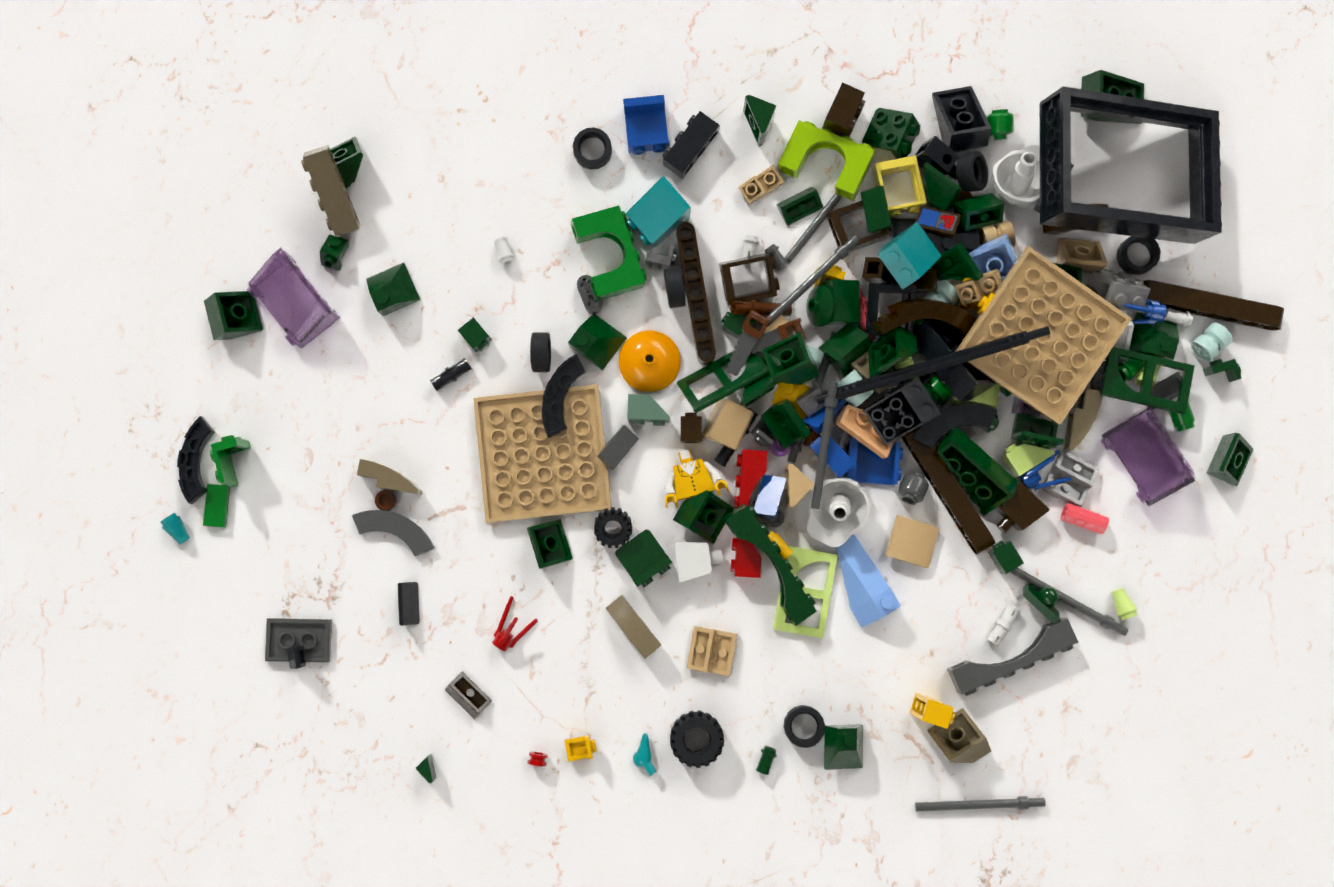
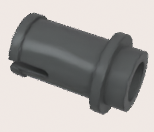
(779, 259)

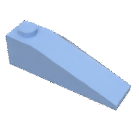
(995, 255)
(866, 588)

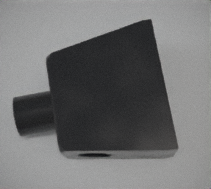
(938, 155)

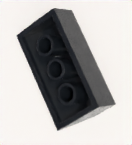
(969, 238)
(964, 380)

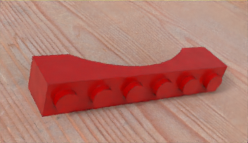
(752, 467)

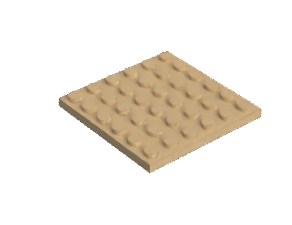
(1055, 367)
(539, 475)

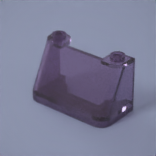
(291, 299)
(1149, 455)

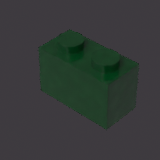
(979, 211)

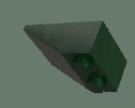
(1112, 84)

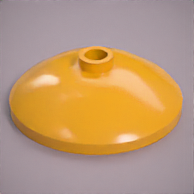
(652, 375)

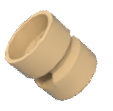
(990, 232)

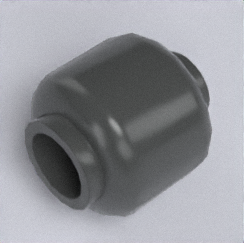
(913, 488)

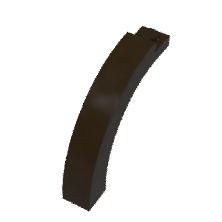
(925, 308)

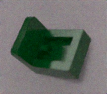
(333, 252)
(1230, 367)

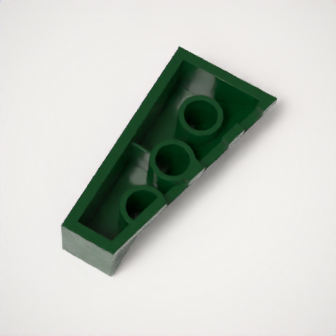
(977, 471)

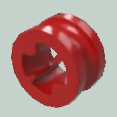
(537, 759)

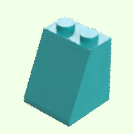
(658, 213)
(909, 255)

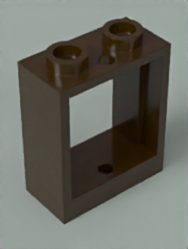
(839, 233)
(773, 283)

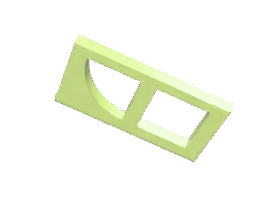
(799, 559)

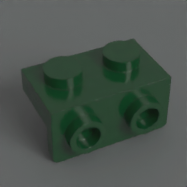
(785, 423)

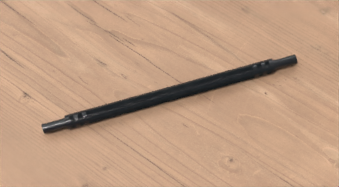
(937, 363)

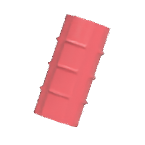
(1084, 518)

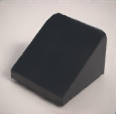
(296, 657)

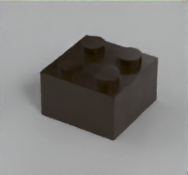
(845, 110)

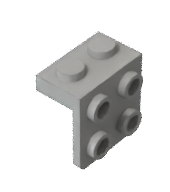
(1123, 289)

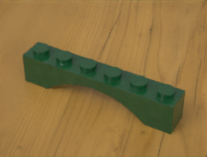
(793, 599)

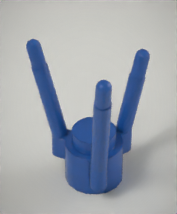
(1153, 312)
(1032, 477)

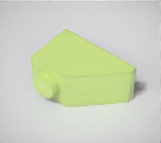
(1024, 457)

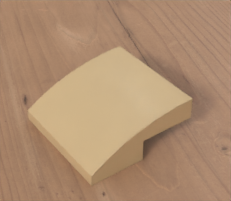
(912, 541)
(712, 651)

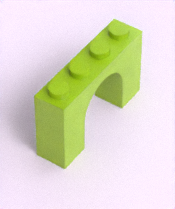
(809, 138)

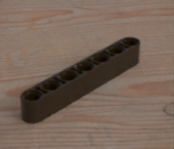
(690, 284)
(1216, 305)
(950, 494)

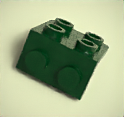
(892, 131)
(1035, 431)
(643, 558)

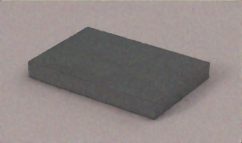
(286, 633)

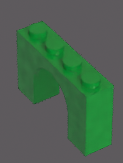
(611, 225)

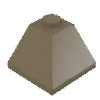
(962, 740)

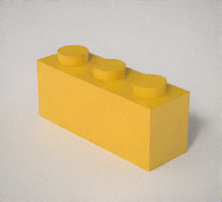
(932, 711)

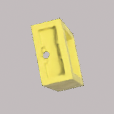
(899, 165)

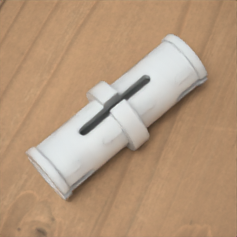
(1003, 625)

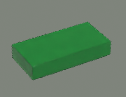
(216, 505)

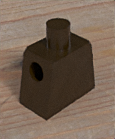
(1020, 510)

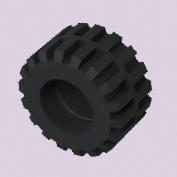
(701, 757)

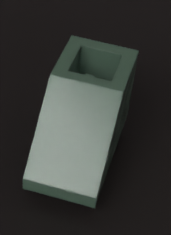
(645, 409)

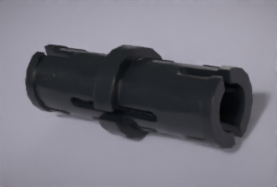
(450, 374)

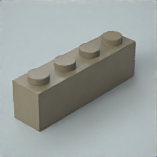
(331, 190)

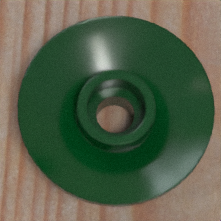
(820, 305)

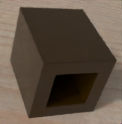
(691, 428)

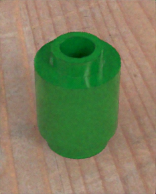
(1181, 421)

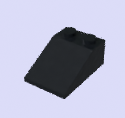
(961, 119)

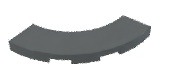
(394, 524)

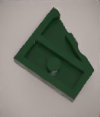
(957, 265)

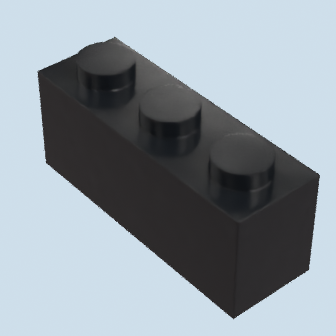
(690, 144)

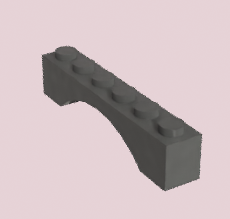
(1051, 639)

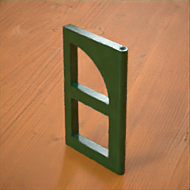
(754, 370)
(1115, 387)

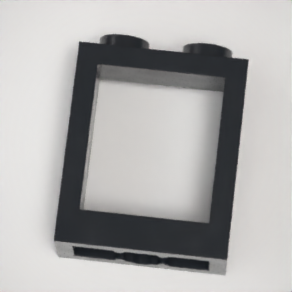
(873, 302)

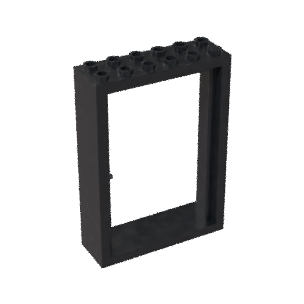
(1055, 167)

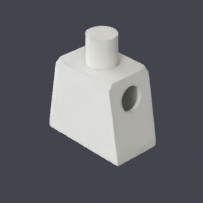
(695, 559)

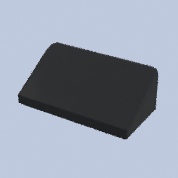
(408, 603)

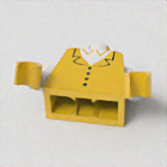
(691, 479)

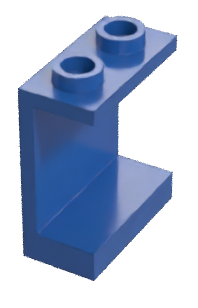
(646, 124)
(871, 467)

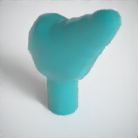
(642, 757)

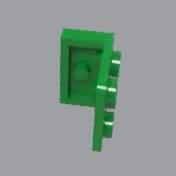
(222, 458)

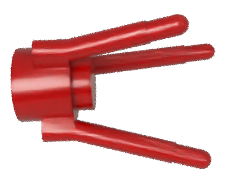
(503, 638)

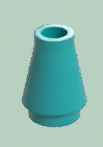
(175, 528)

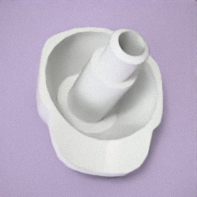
(1018, 177)
(841, 512)

